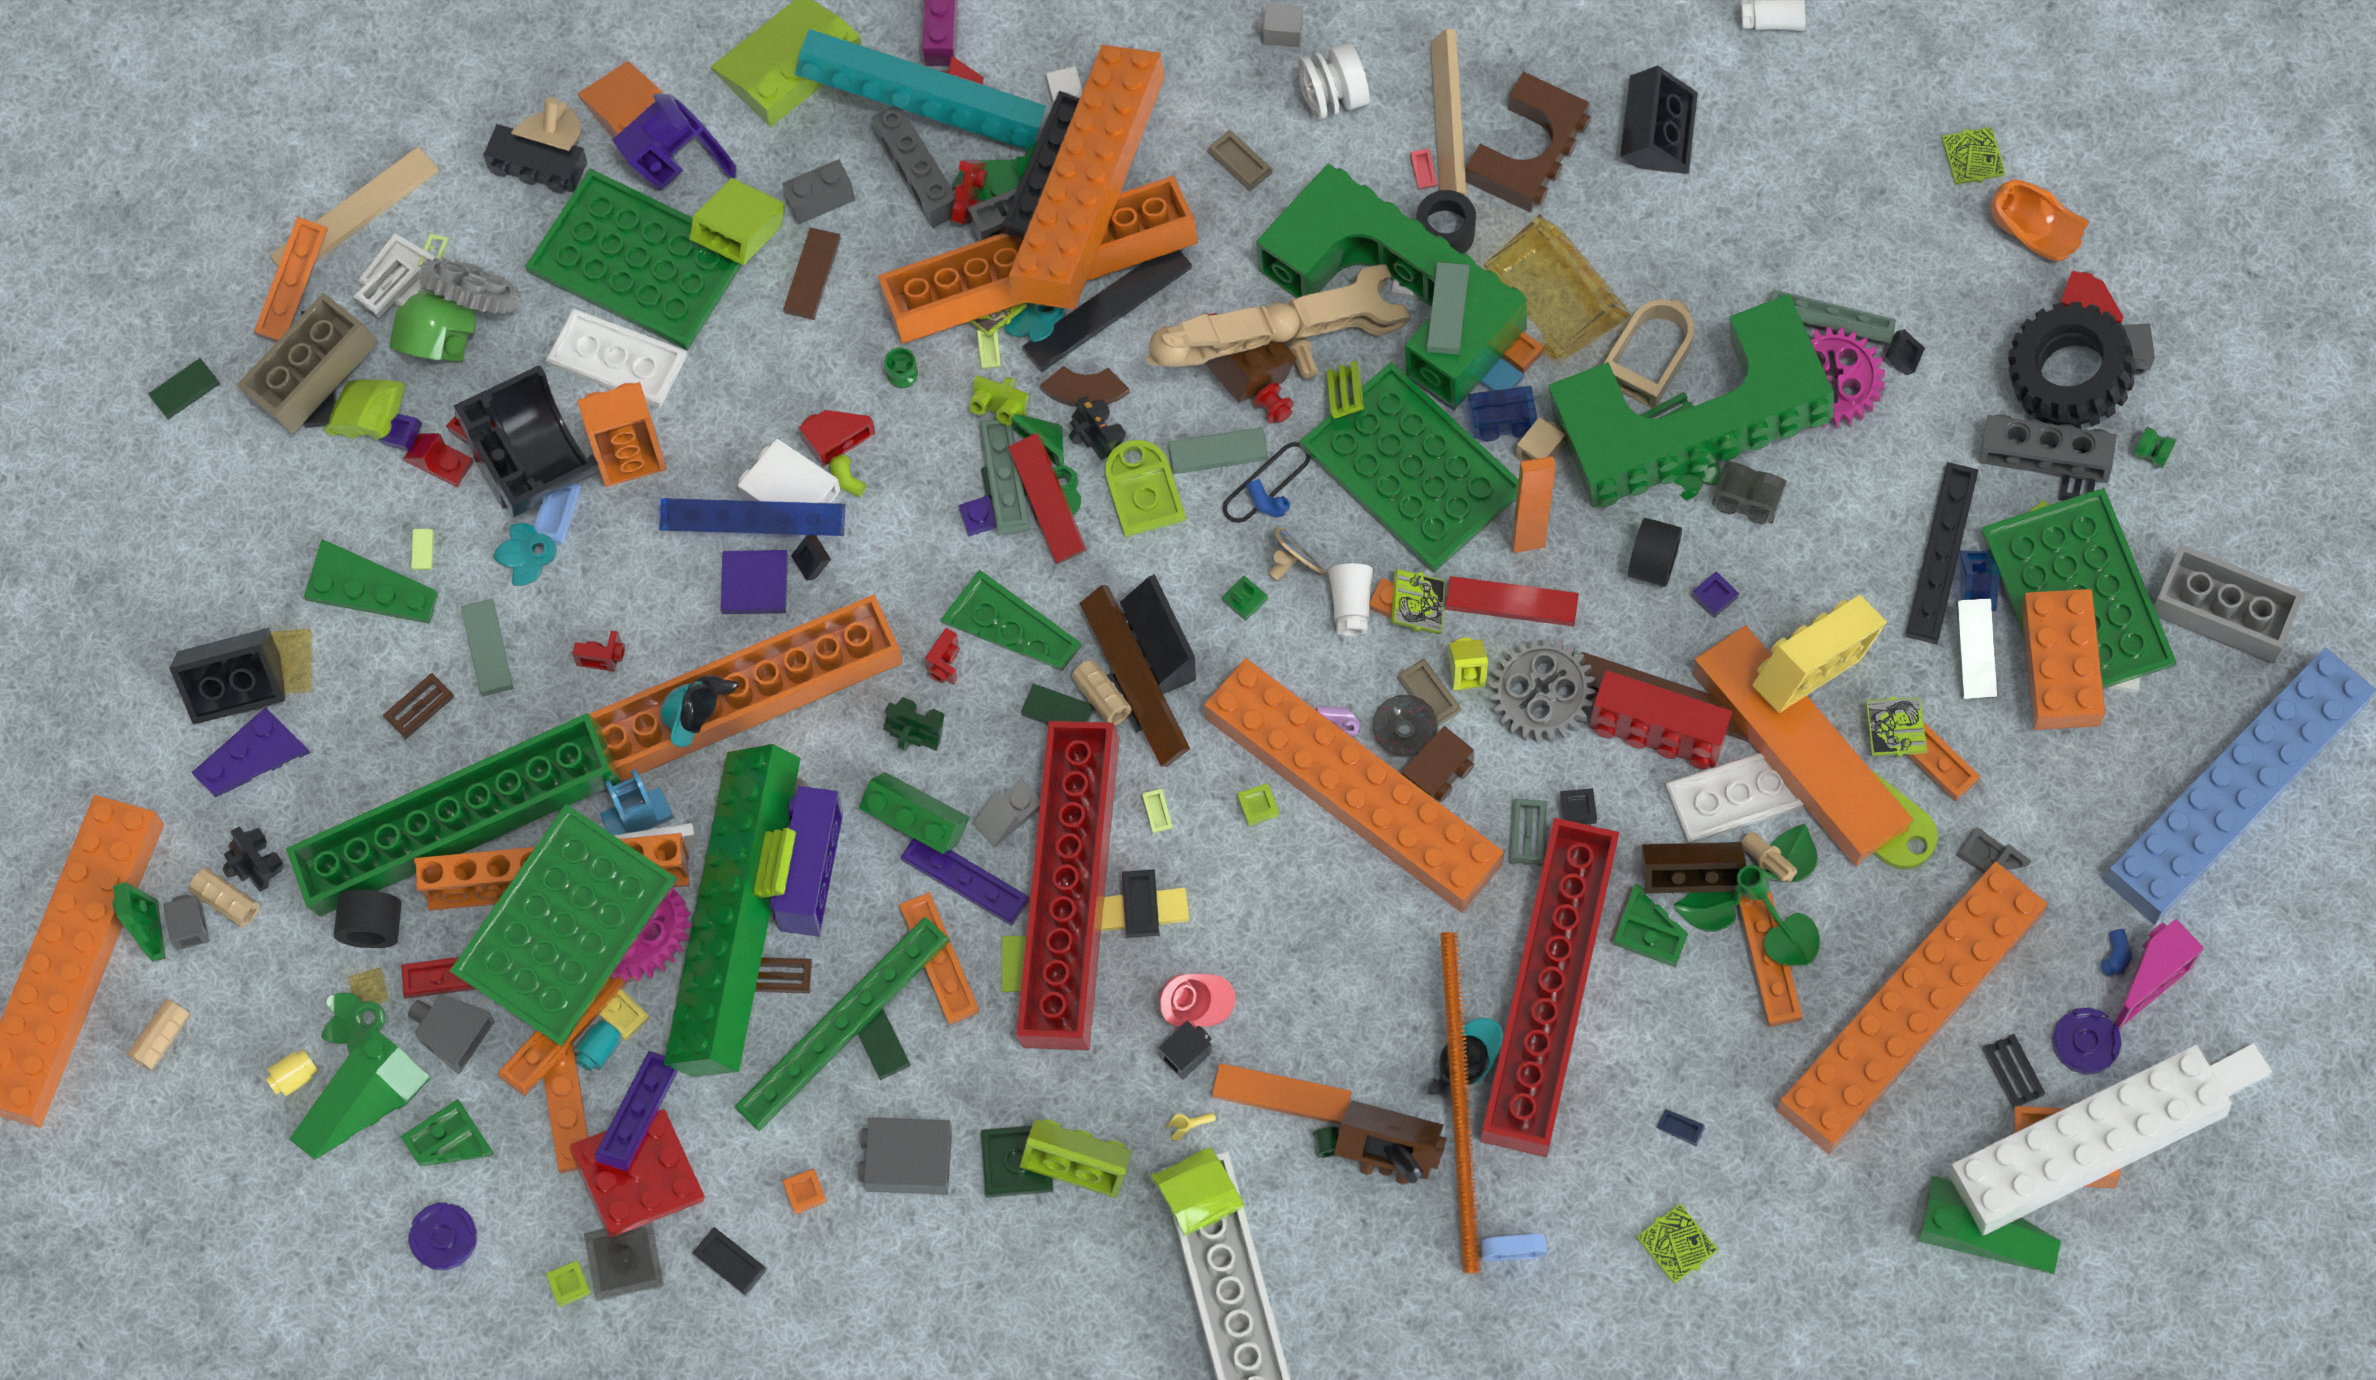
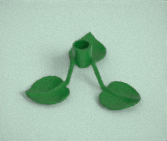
(1790, 943)

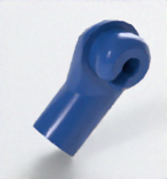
(1266, 504)
(2121, 954)

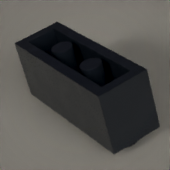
(534, 160)

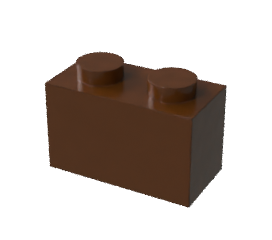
(1440, 764)

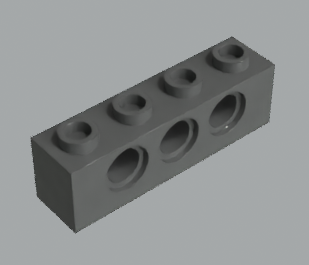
(914, 165)
(2034, 457)

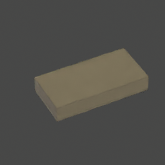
(1239, 160)
(1424, 683)

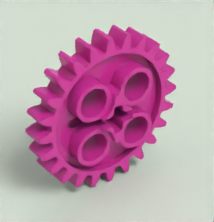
(1862, 375)
(647, 952)

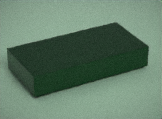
(184, 388)
(1048, 705)
(883, 1046)

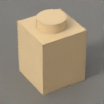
(1541, 441)

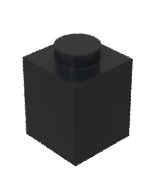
(1186, 1049)

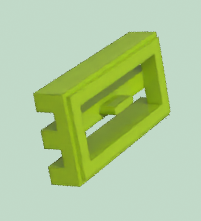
(1343, 375)
(774, 863)

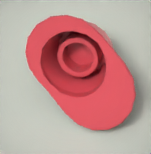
(1197, 999)

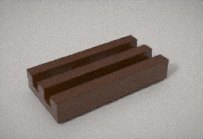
(425, 715)
(785, 987)

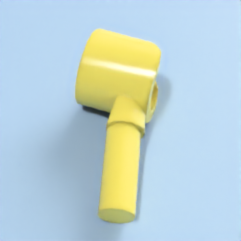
(1185, 1123)

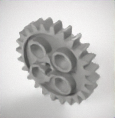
(469, 285)
(1523, 669)

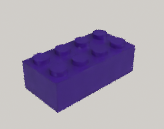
(817, 824)

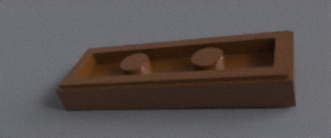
(812, 273)

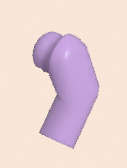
(1342, 718)

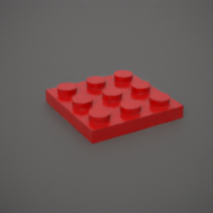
(652, 1188)

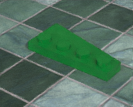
(361, 585)
(1007, 621)

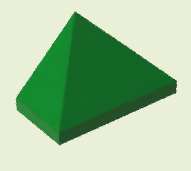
(1050, 433)

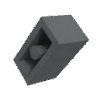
(818, 191)

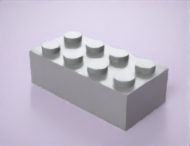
(2227, 603)

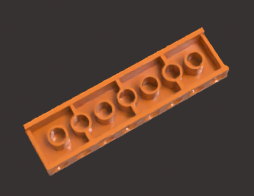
(1803, 751)
(484, 876)

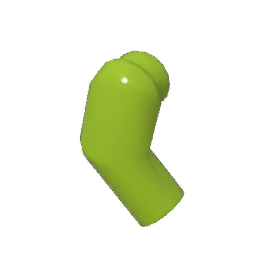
(840, 469)

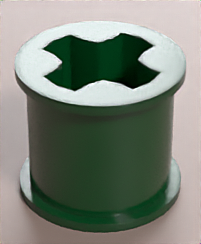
(1326, 1141)

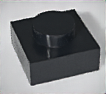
(1905, 352)
(811, 557)
(1578, 806)

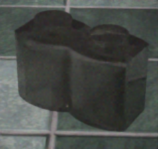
(1749, 492)

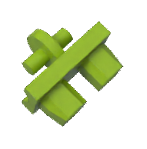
(998, 398)

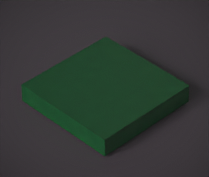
(1001, 1164)

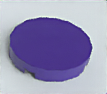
(2078, 1049)
(445, 1247)

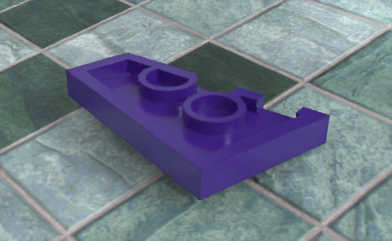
(253, 750)

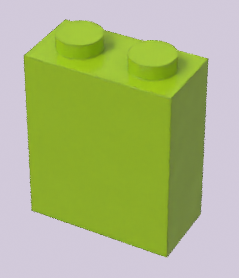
(737, 221)

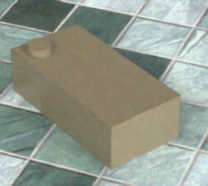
(307, 363)

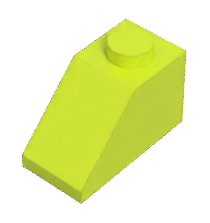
(1468, 663)

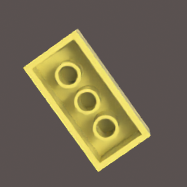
(1818, 652)

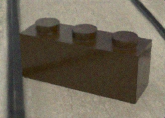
(1691, 867)

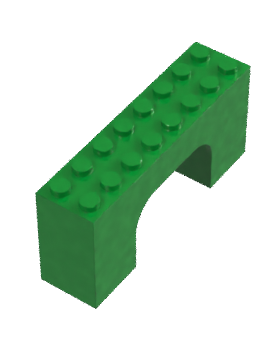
(1347, 225)
(1629, 453)

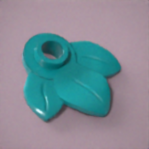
(1035, 321)
(521, 555)

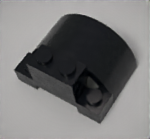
(528, 448)

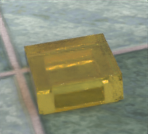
(370, 986)

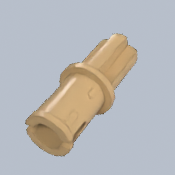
(1301, 349)
(1768, 857)

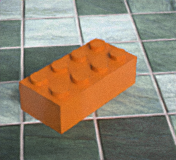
(622, 434)
(2062, 659)

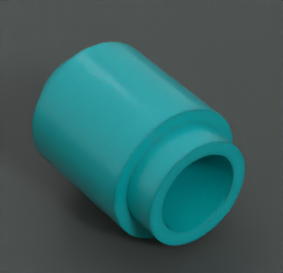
(596, 1045)

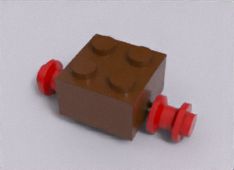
(1257, 374)

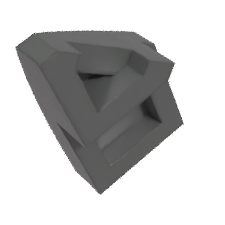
(1983, 850)

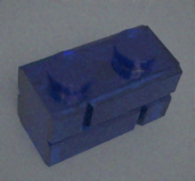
(1501, 413)

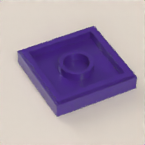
(754, 582)

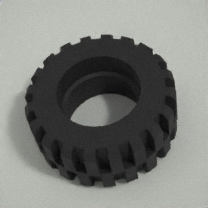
(2066, 328)

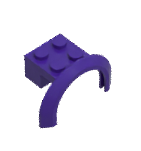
(659, 133)

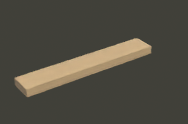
(1448, 112)
(371, 200)

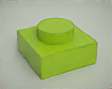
(1258, 804)
(568, 1283)

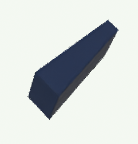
(1681, 1127)

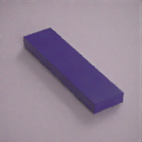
(967, 881)
(636, 1112)

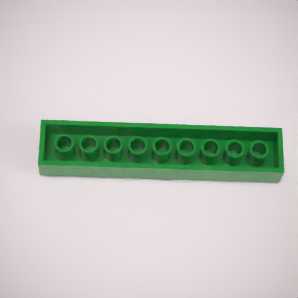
(454, 813)
(728, 919)

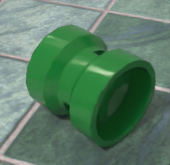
(904, 362)
(2148, 443)

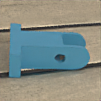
(634, 807)

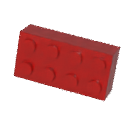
(1660, 720)

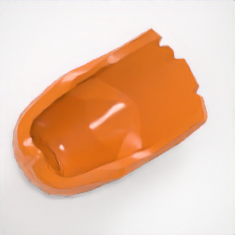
(2037, 219)

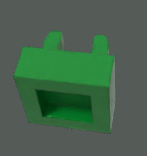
(1244, 598)

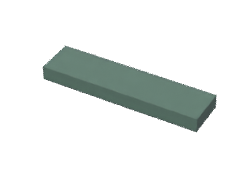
(1837, 316)
(1004, 478)

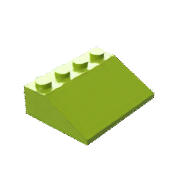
(765, 62)

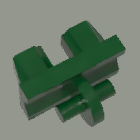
(912, 727)

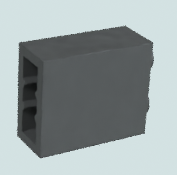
(906, 1156)

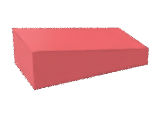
(1423, 169)

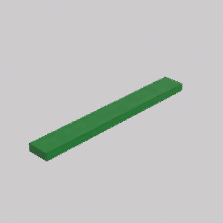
(841, 1024)

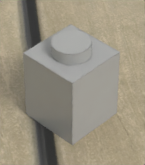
(1281, 25)

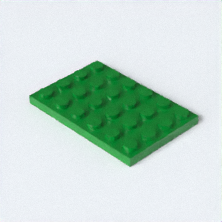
(633, 259)
(1413, 467)
(2082, 548)
(564, 925)

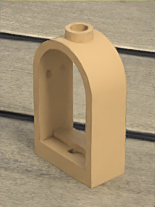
(1635, 385)

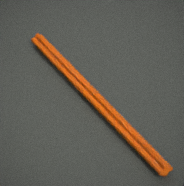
(1459, 1103)

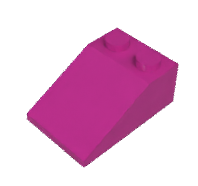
(2166, 959)

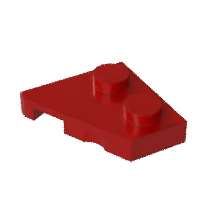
(966, 193)

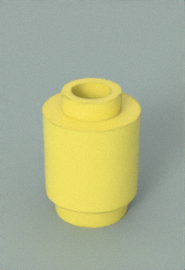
(291, 1073)

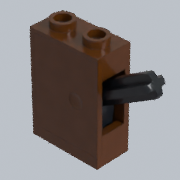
(1390, 1142)

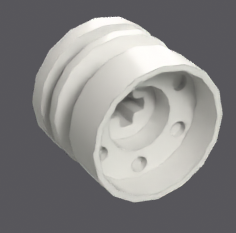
(1339, 79)

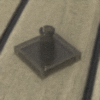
(623, 1262)

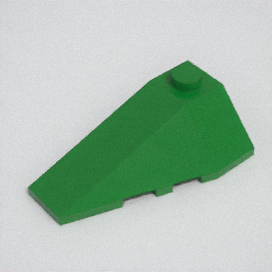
(364, 1089)
(1951, 1226)

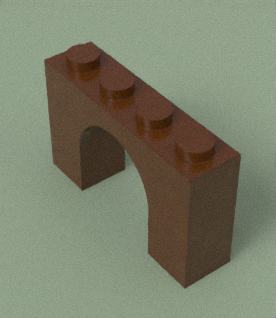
(1526, 180)

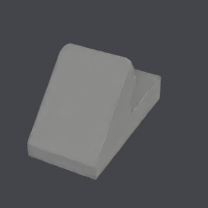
(1007, 812)

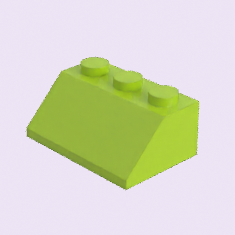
(1076, 1157)

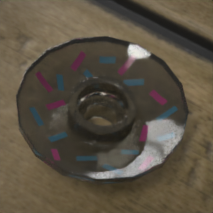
(1399, 712)

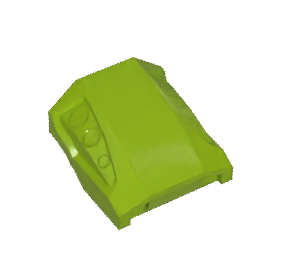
(365, 408)
(1198, 1191)

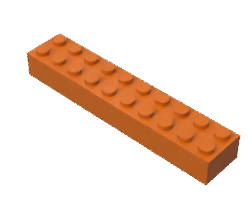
(1087, 177)
(976, 277)
(771, 678)
(1354, 785)
(70, 955)
(1911, 1008)

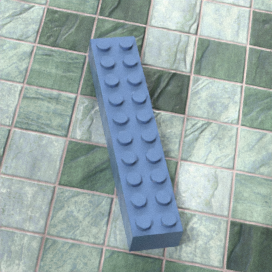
(2239, 785)

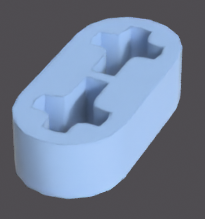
(1513, 1247)

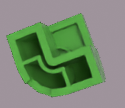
(432, 327)

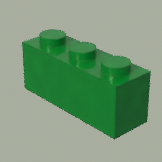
(914, 812)

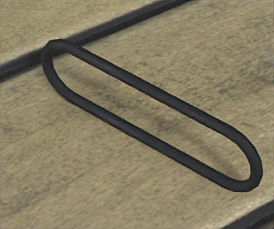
(1258, 472)

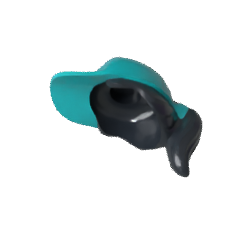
(692, 705)
(1482, 1046)

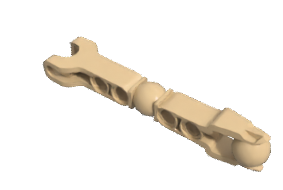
(1253, 327)

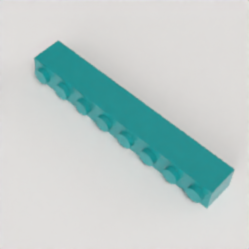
(919, 89)

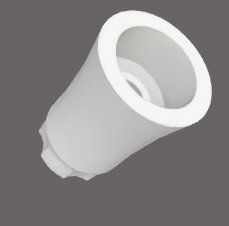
(1773, 14)
(1351, 597)

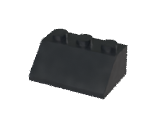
(1659, 122)
(1159, 635)
(229, 676)

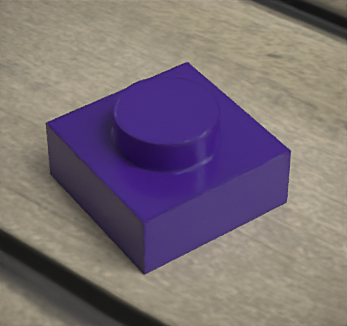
(403, 432)
(978, 515)
(1715, 594)

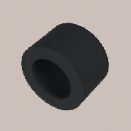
(1454, 202)
(1655, 552)
(367, 919)

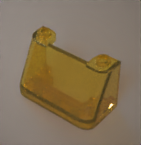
(1560, 287)

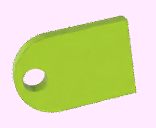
(1143, 490)
(1922, 828)

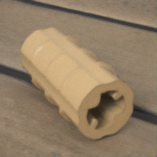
(1101, 692)
(224, 897)
(158, 1034)

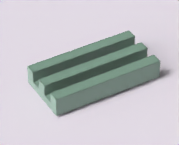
(1527, 858)

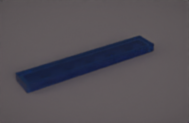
(752, 517)

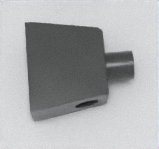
(451, 1029)

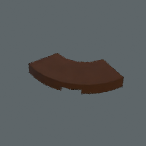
(1069, 387)

